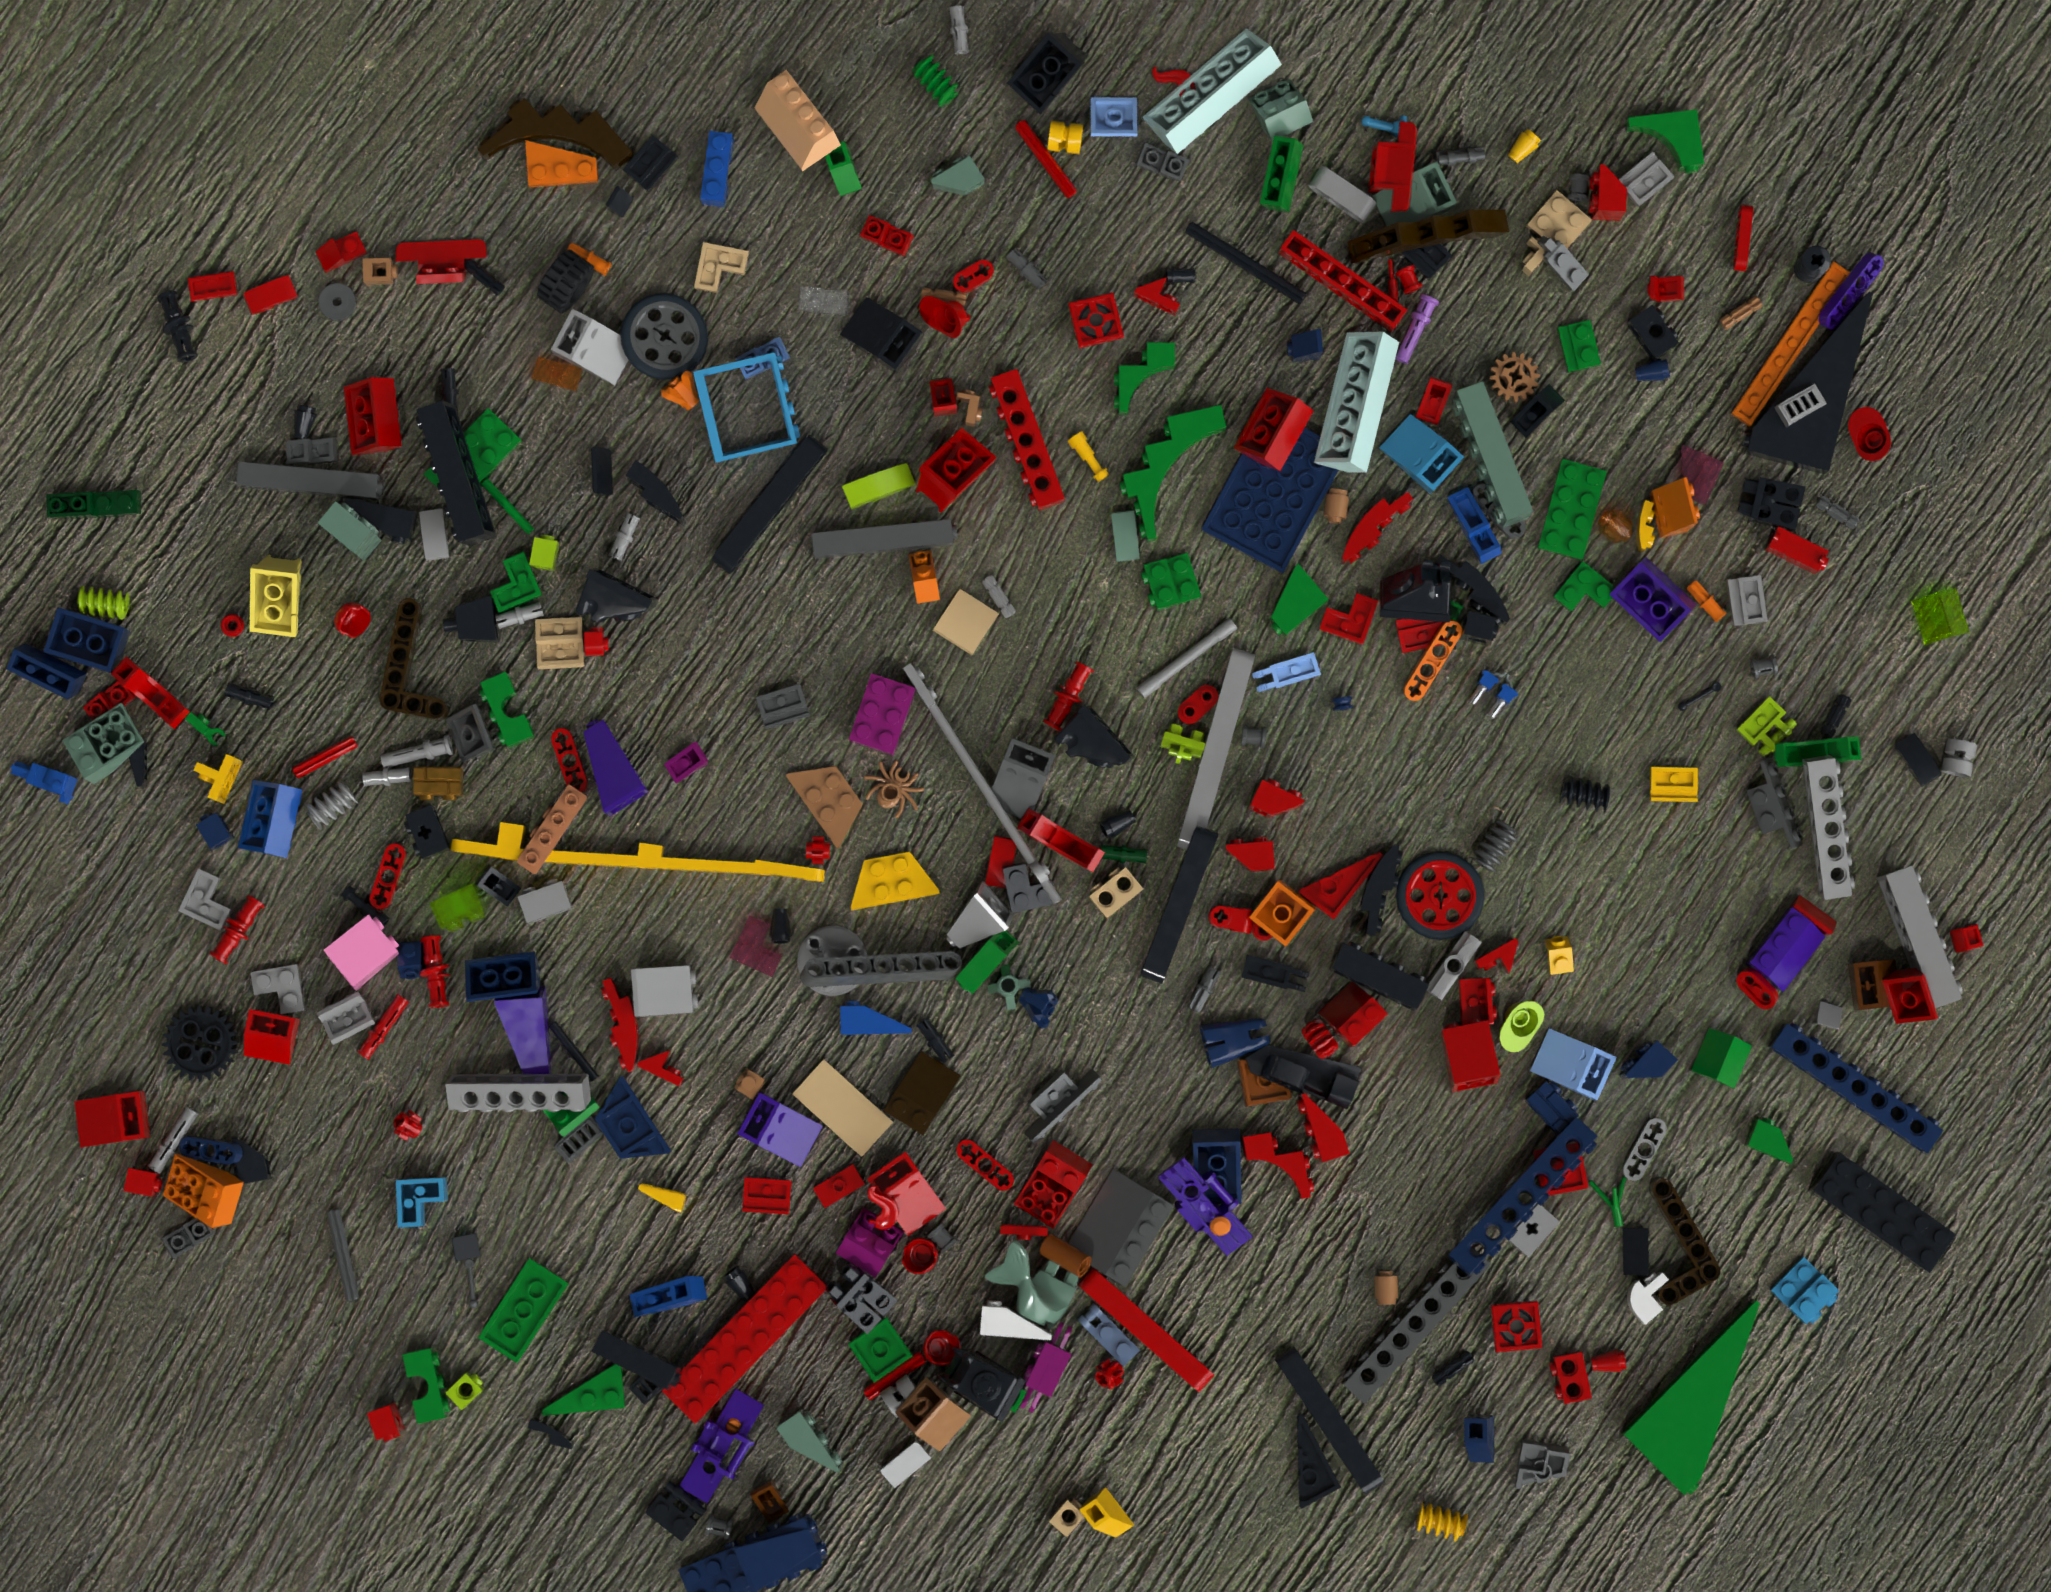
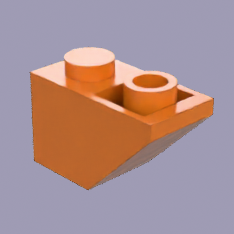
(924, 576)

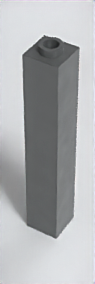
(309, 481)
(883, 539)

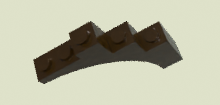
(558, 125)

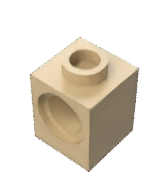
(1063, 1526)

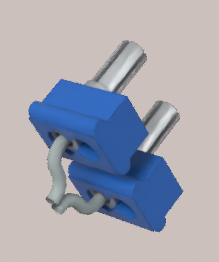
(1504, 696)

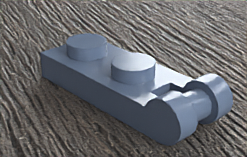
(1109, 1335)

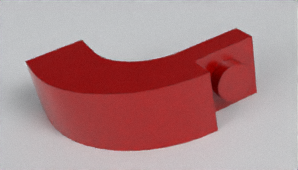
(150, 692)

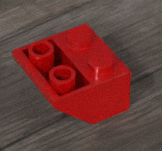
(1608, 195)
(1272, 801)
(270, 1036)

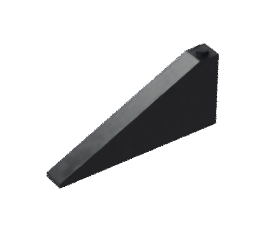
(1813, 438)

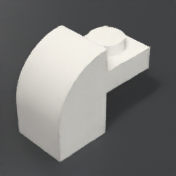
(1640, 1298)

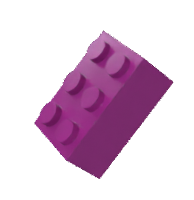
(882, 714)

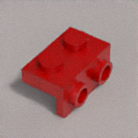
(1476, 1000)

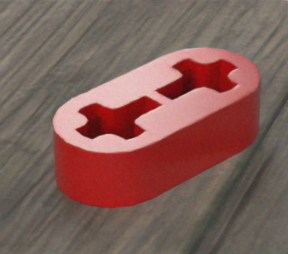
(969, 272)

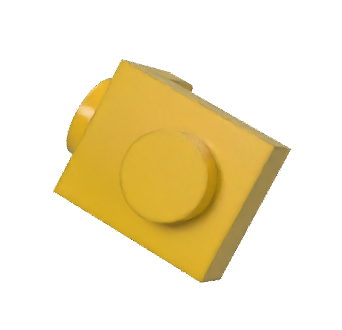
(1559, 955)

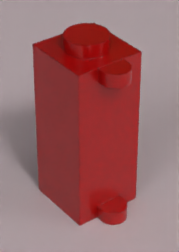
(1797, 550)

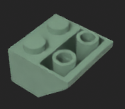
(1281, 109)

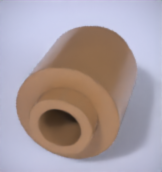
(1336, 506)
(1386, 1288)

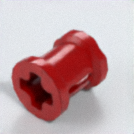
(1409, 279)

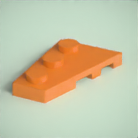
(558, 167)

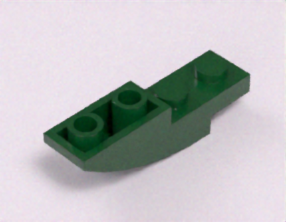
(94, 504)

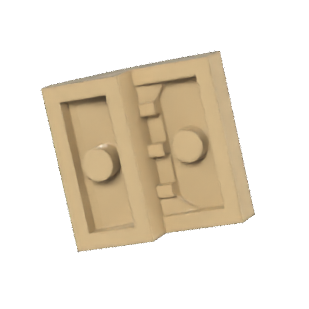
(965, 622)
(559, 643)

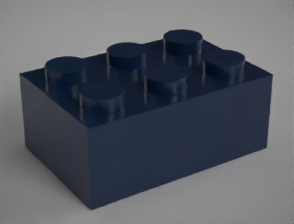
(86, 640)

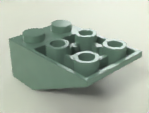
(1428, 197)
(104, 744)
(804, 1438)

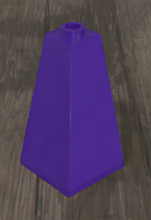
(614, 773)
(527, 1029)

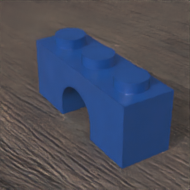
(716, 169)

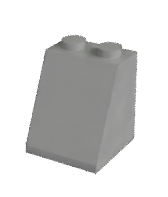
(663, 991)

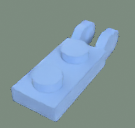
(1289, 672)

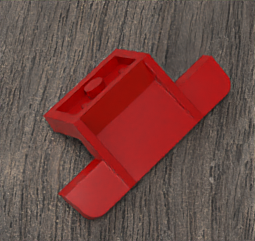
(1393, 167)
(441, 259)

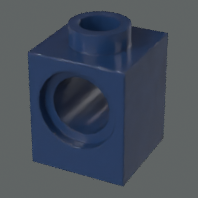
(214, 830)

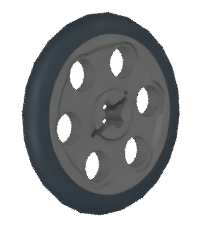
(666, 305)

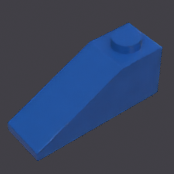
(863, 1020)
(669, 1295)

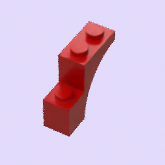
(1060, 840)
(1293, 1163)

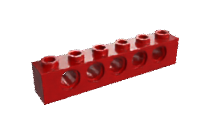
(1342, 281)
(1012, 383)

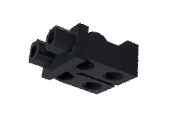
(1773, 503)
(854, 1292)

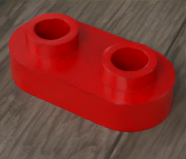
(1198, 704)
(1756, 988)

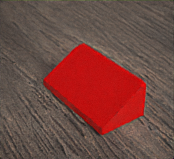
(1815, 915)

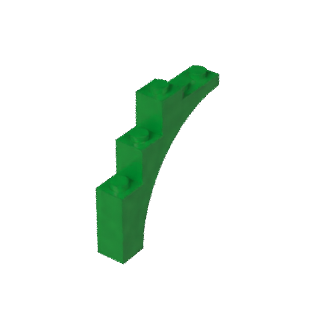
(1184, 432)

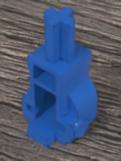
(46, 779)

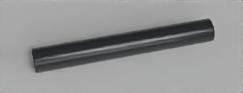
(573, 1051)

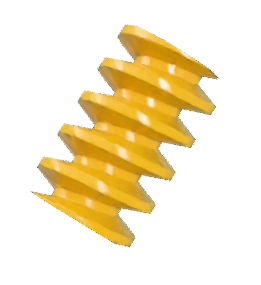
(1441, 1522)

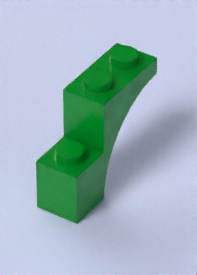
(1157, 358)
(1842, 749)

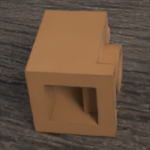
(372, 266)
(749, 1083)

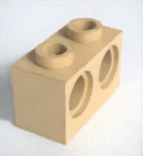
(1119, 897)

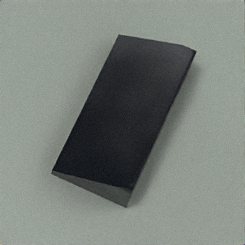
(601, 471)
(1635, 1251)

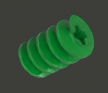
(935, 81)

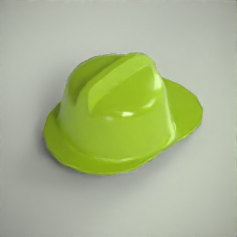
(1520, 1025)

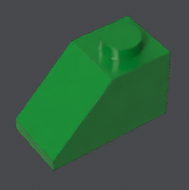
(1768, 1140)

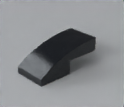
(1918, 759)
(556, 1438)

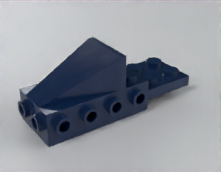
(759, 1559)

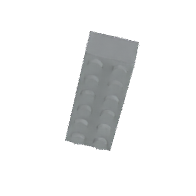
(1919, 934)

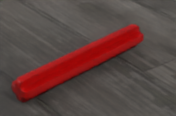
(1045, 159)

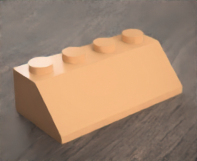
(795, 121)

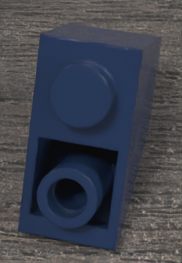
(1479, 1437)

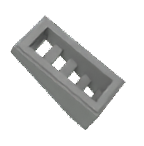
(1784, 413)

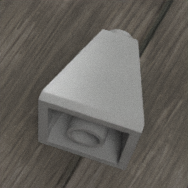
(980, 918)

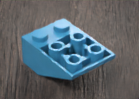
(1421, 453)

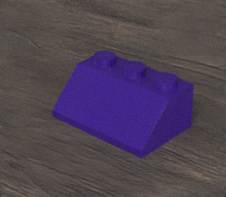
(1653, 599)
(1786, 949)

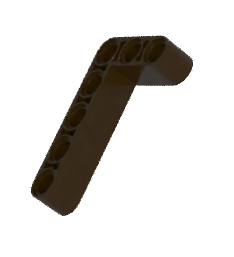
(404, 666)
(1686, 1244)

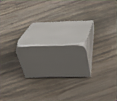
(1828, 1015)

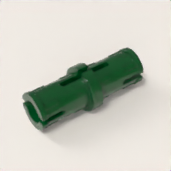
(1124, 854)

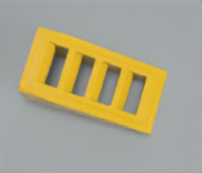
(668, 1197)

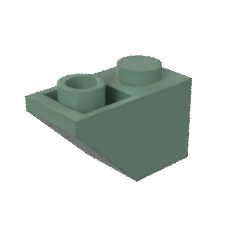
(960, 178)

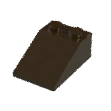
(922, 1093)

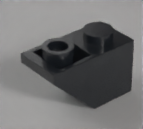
(253, 1164)

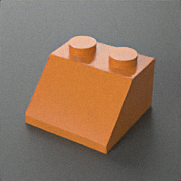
(1282, 912)

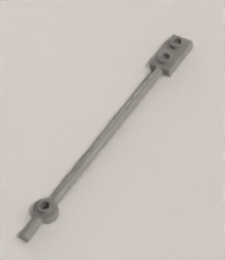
(928, 696)

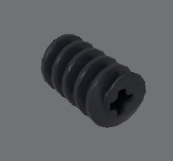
(1813, 255)
(1585, 793)

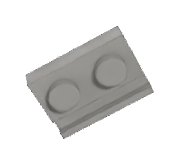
(1646, 179)
(1746, 600)

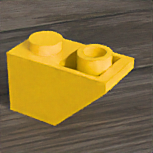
(1106, 1514)

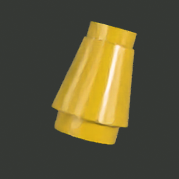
(1524, 145)

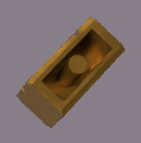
(438, 782)

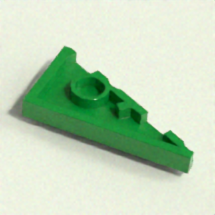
(597, 1394)

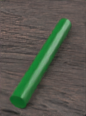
(507, 506)

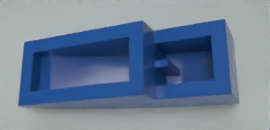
(1474, 525)

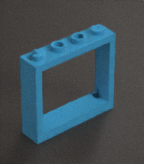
(782, 388)

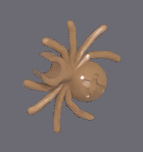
(893, 788)

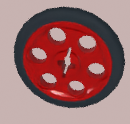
(1467, 879)

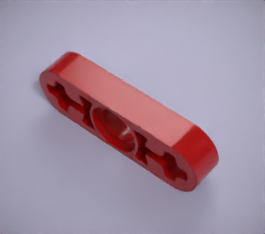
(1743, 236)
(569, 742)
(398, 861)
(1002, 1171)

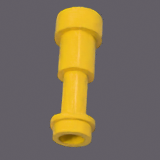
(1086, 453)

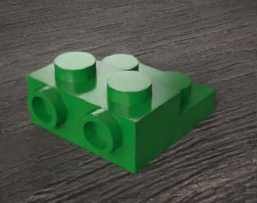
(1170, 582)

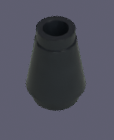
(303, 420)
(1117, 823)
(780, 928)
(738, 1282)

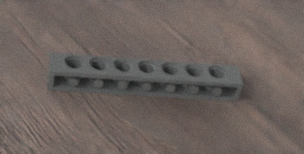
(1429, 1319)

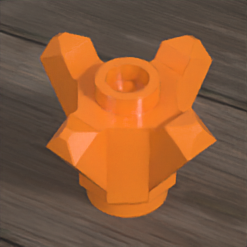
(682, 391)

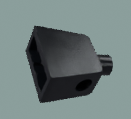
(474, 621)

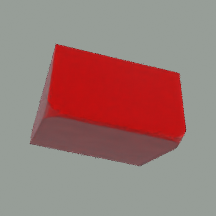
(1966, 938)

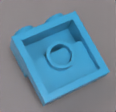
(1805, 1291)

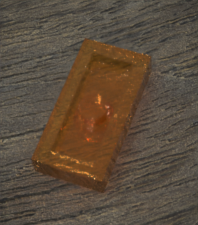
(557, 374)

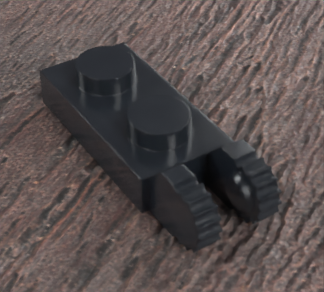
(1272, 973)

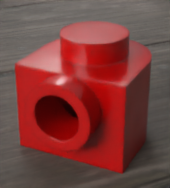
(595, 642)

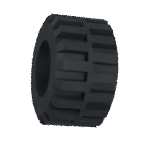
(565, 281)

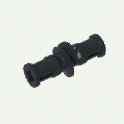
(176, 326)

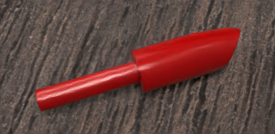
(1392, 283)

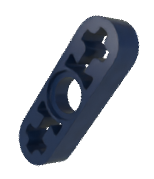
(219, 1146)

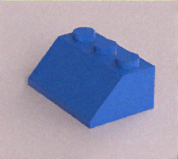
(270, 818)

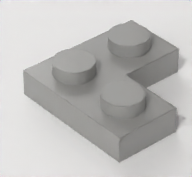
(198, 901)
(285, 982)

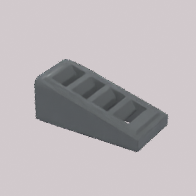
(584, 1145)

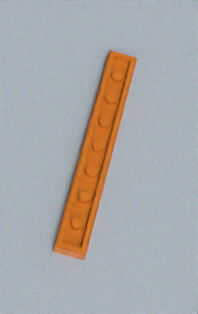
(1789, 346)

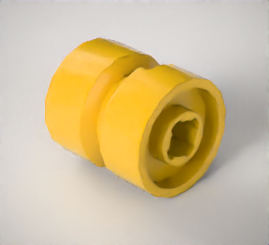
(1065, 137)

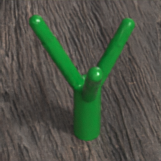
(1615, 1205)

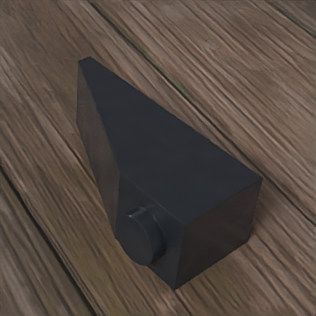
(392, 521)

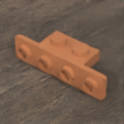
(552, 829)

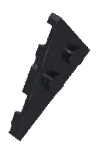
(1314, 1471)

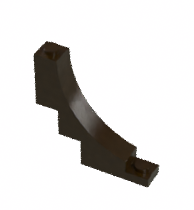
(1428, 232)

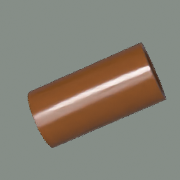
(1065, 1255)

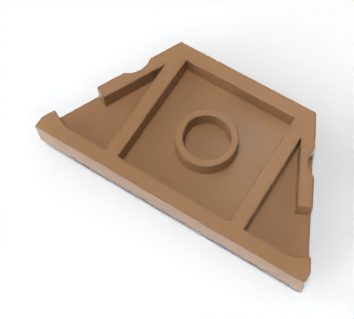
(828, 799)

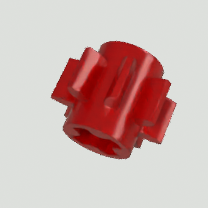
(817, 850)
(407, 1125)
(1109, 1374)

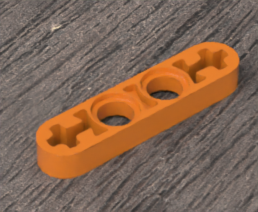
(1435, 661)

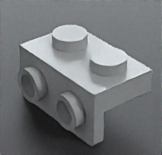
(346, 1017)

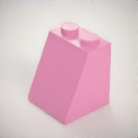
(362, 951)

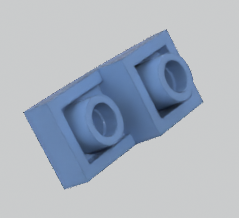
(775, 345)

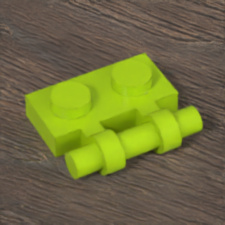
(1761, 721)

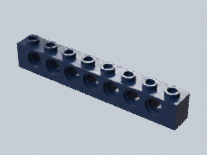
(1929, 1129)
(1575, 1132)

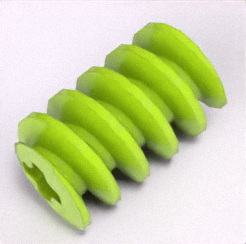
(103, 603)

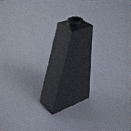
(637, 1359)

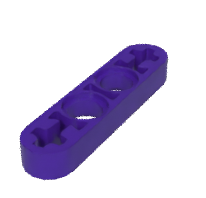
(1871, 265)

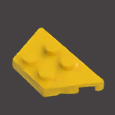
(891, 881)

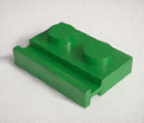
(1579, 346)

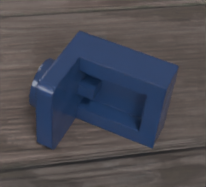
(410, 959)

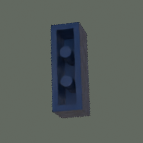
(46, 671)

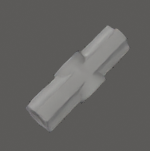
(1462, 953)

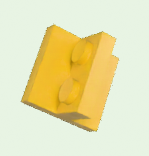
(222, 779)

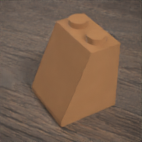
(932, 1414)

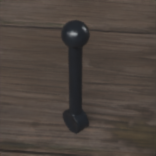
(1715, 688)

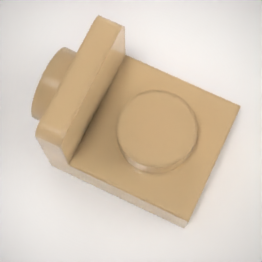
(1532, 259)

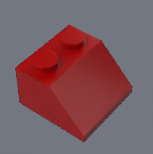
(1909, 996)

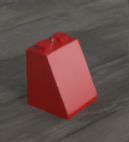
(1352, 1014)
(1470, 1055)

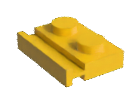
(1673, 784)

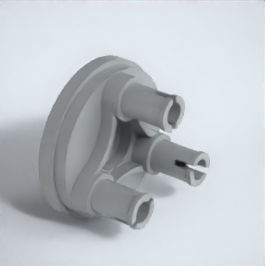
(828, 943)

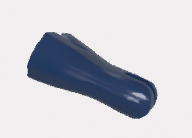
(1231, 1039)

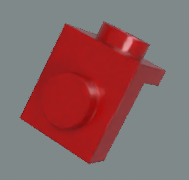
(1666, 288)

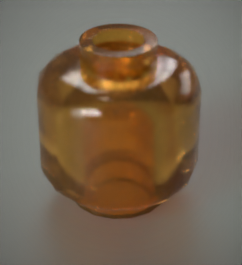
(1615, 526)

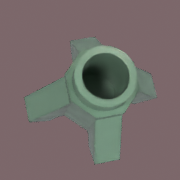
(1008, 986)

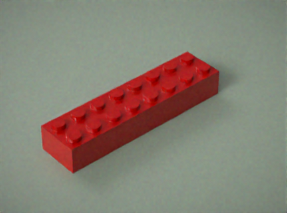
(746, 1338)

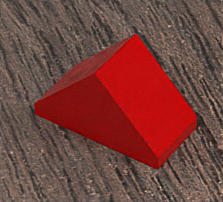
(943, 397)

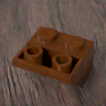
(1867, 983)

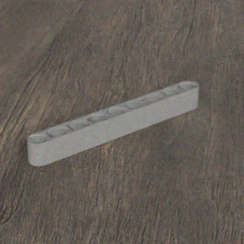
(1217, 744)

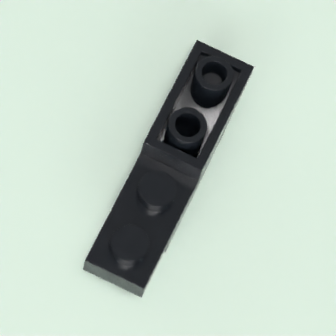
(1482, 594)
(1381, 879)

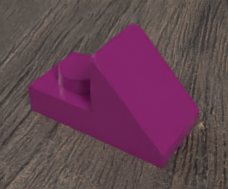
(686, 762)

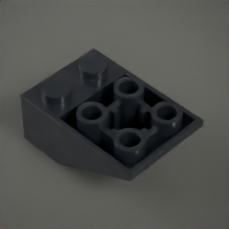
(882, 335)

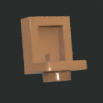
(974, 411)

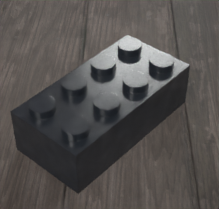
(1379, 976)

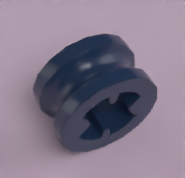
(1342, 703)

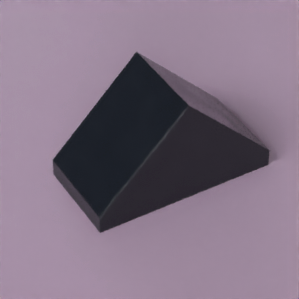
(498, 885)

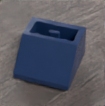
(1651, 1062)

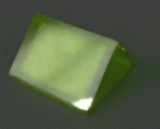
(1940, 616)

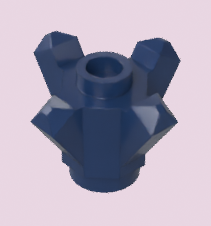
(1039, 1005)

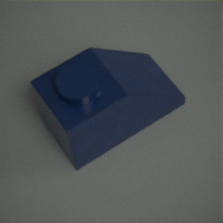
(1305, 346)

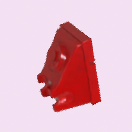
(953, 468)

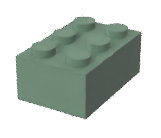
(350, 529)

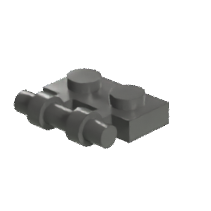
(1465, 154)

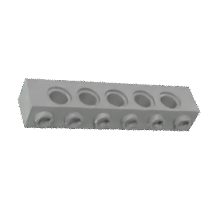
(1814, 769)
(483, 1085)

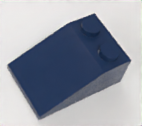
(1219, 1152)

